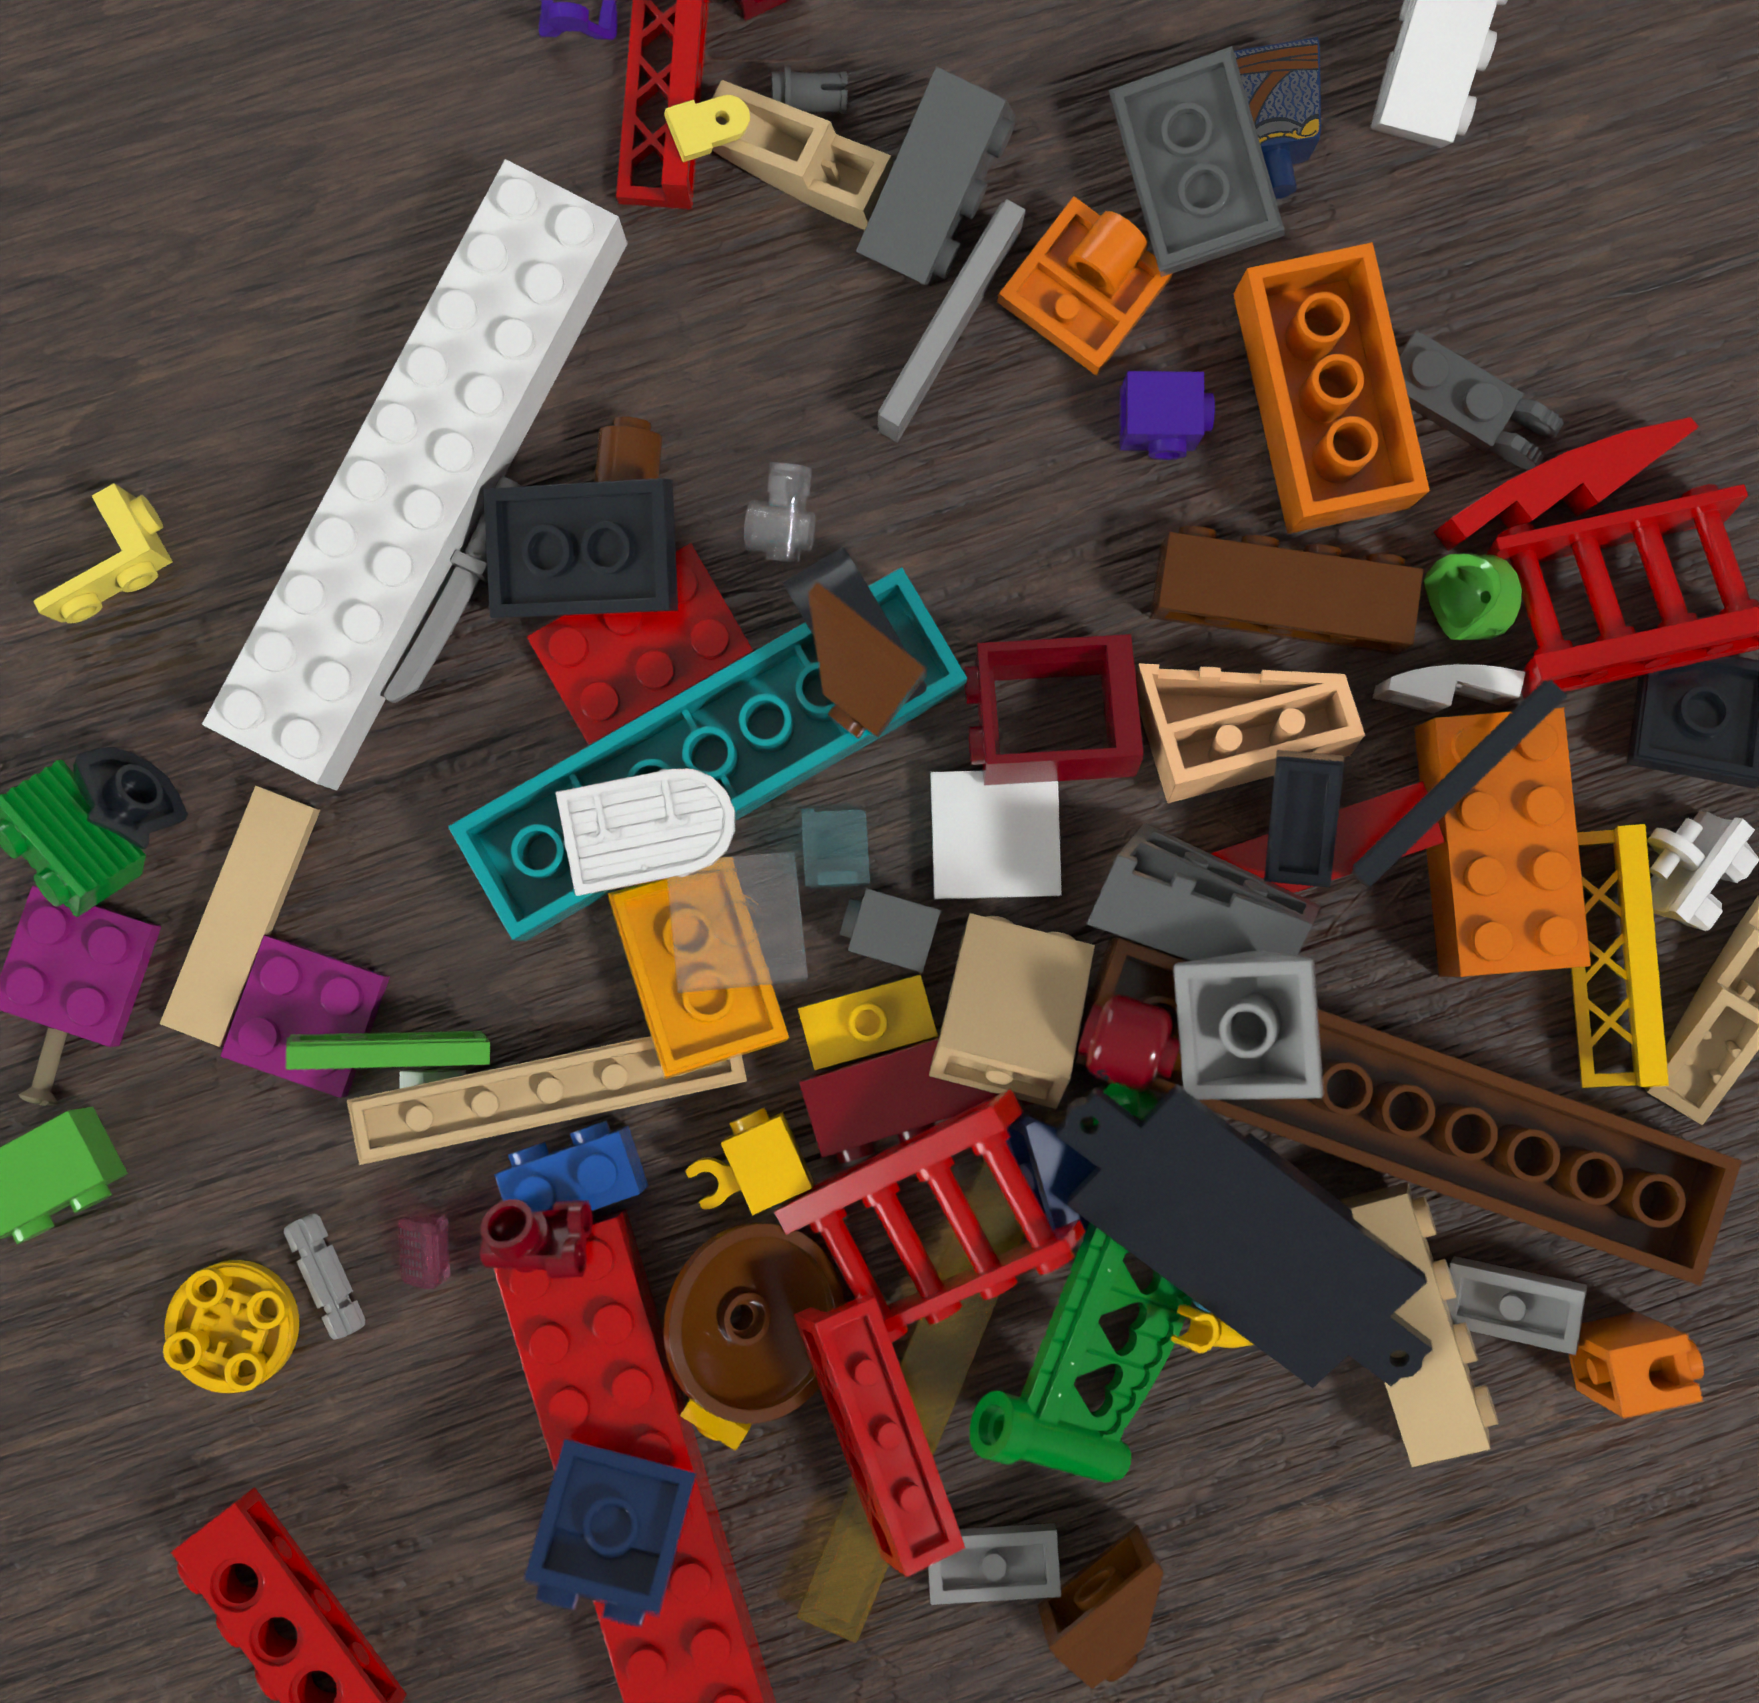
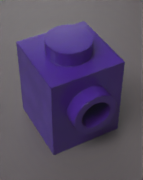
(1164, 412)

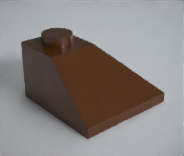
(859, 666)
(1105, 1611)

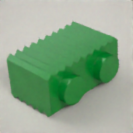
(71, 856)

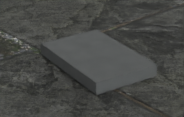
(1197, 162)

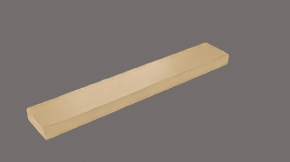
(522, 1098)

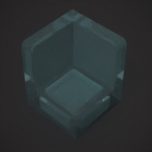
(835, 848)

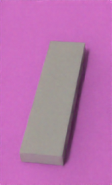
(950, 320)

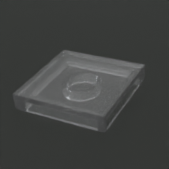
(738, 924)

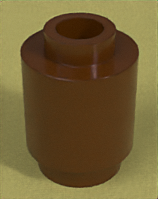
(628, 451)

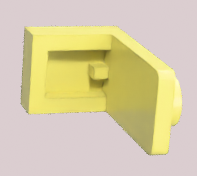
(135, 567)

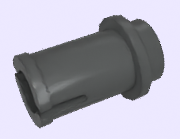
(810, 90)

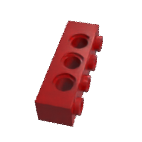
(287, 1589)

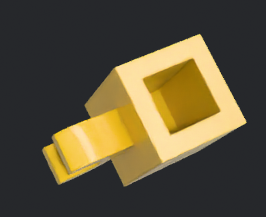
(761, 1163)

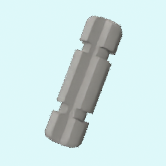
(324, 1276)

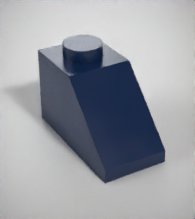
(1049, 1167)

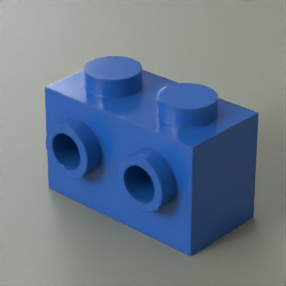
(596, 1168)

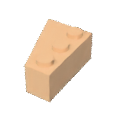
(1227, 726)

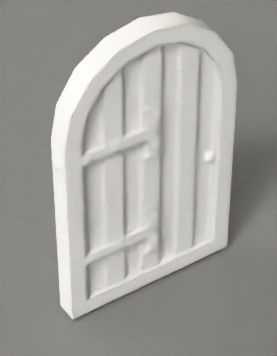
(644, 828)

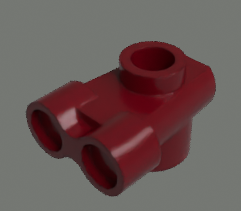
(537, 1240)

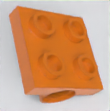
(1085, 284)

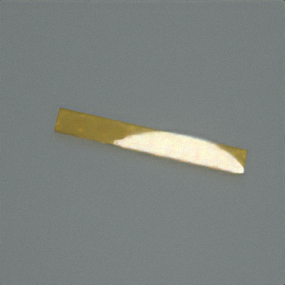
(934, 1372)

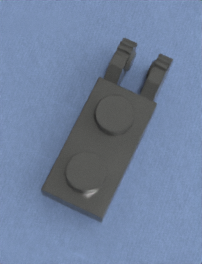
(1473, 402)

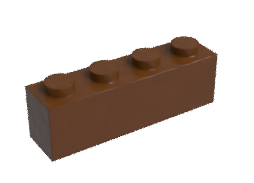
(1287, 591)

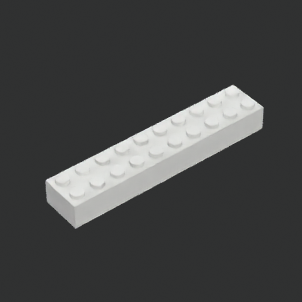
(418, 476)

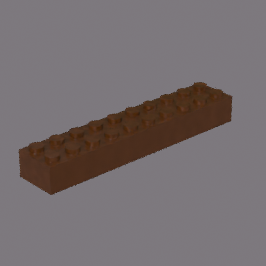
(1475, 1135)

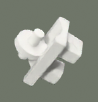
(1694, 863)

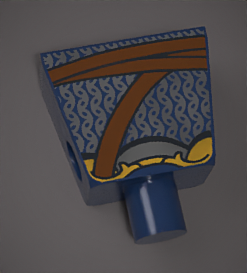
(1284, 105)

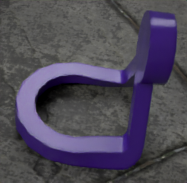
(572, 17)

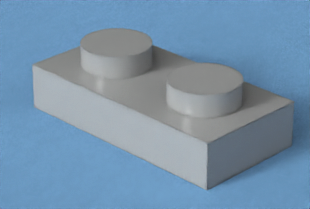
(1517, 1305)
(999, 1566)

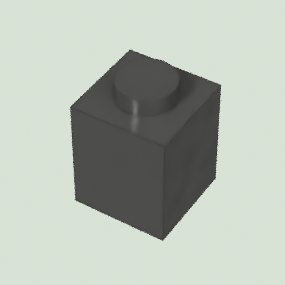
(890, 929)

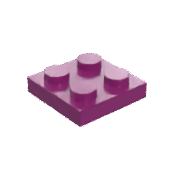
(75, 969)
(301, 994)

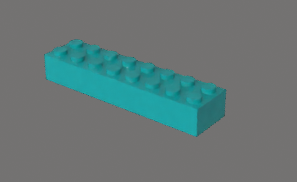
(747, 726)

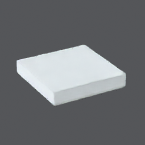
(994, 838)

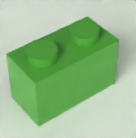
(53, 1168)

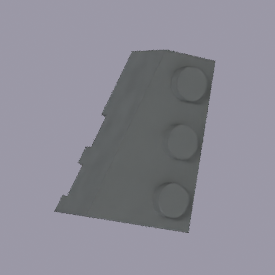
(937, 178)
(1196, 902)

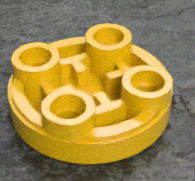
(231, 1326)

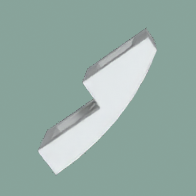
(1434, 686)

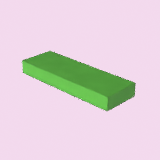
(387, 1049)

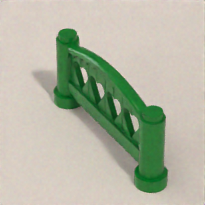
(1050, 1418)

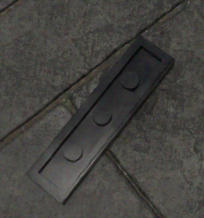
(1458, 782)

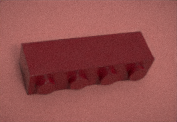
(882, 1099)

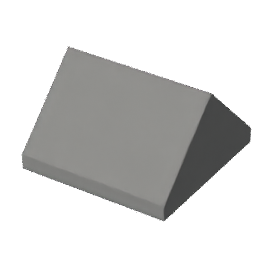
(1249, 1026)

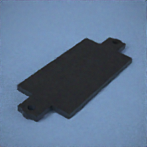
(1245, 1236)

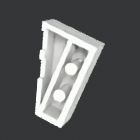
(1434, 69)

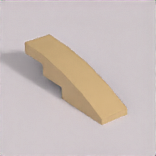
(1717, 1029)

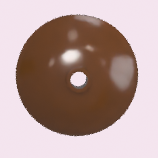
(761, 1362)

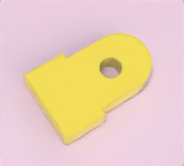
(698, 131)

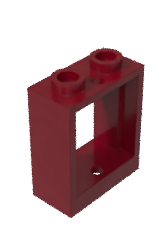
(1049, 658)

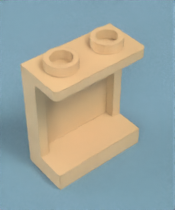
(1014, 1010)

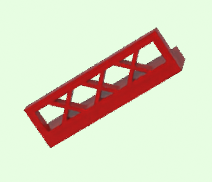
(686, 82)
(880, 1434)

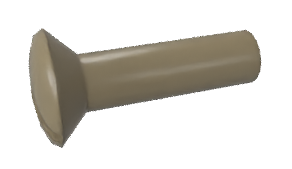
(46, 1070)

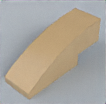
(806, 158)

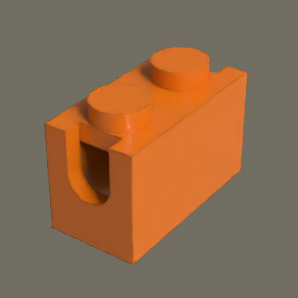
(1636, 1365)

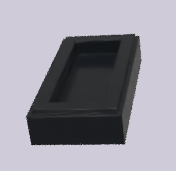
(1303, 818)

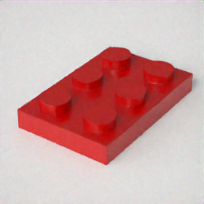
(632, 662)

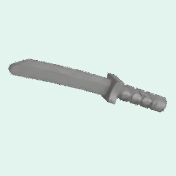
(447, 612)

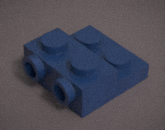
(609, 1532)

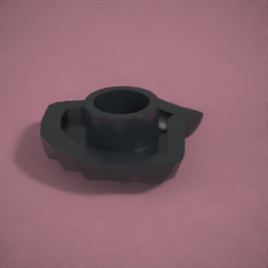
(127, 794)

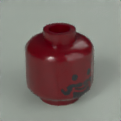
(1129, 1043)

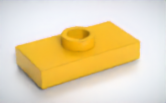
(867, 1022)

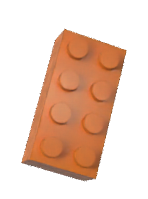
(1330, 388)
(1510, 855)

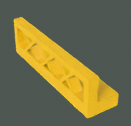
(1639, 969)

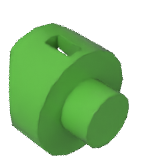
(1473, 595)

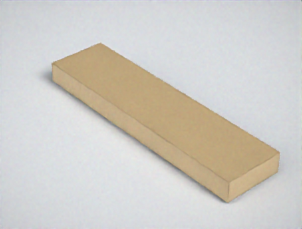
(239, 915)

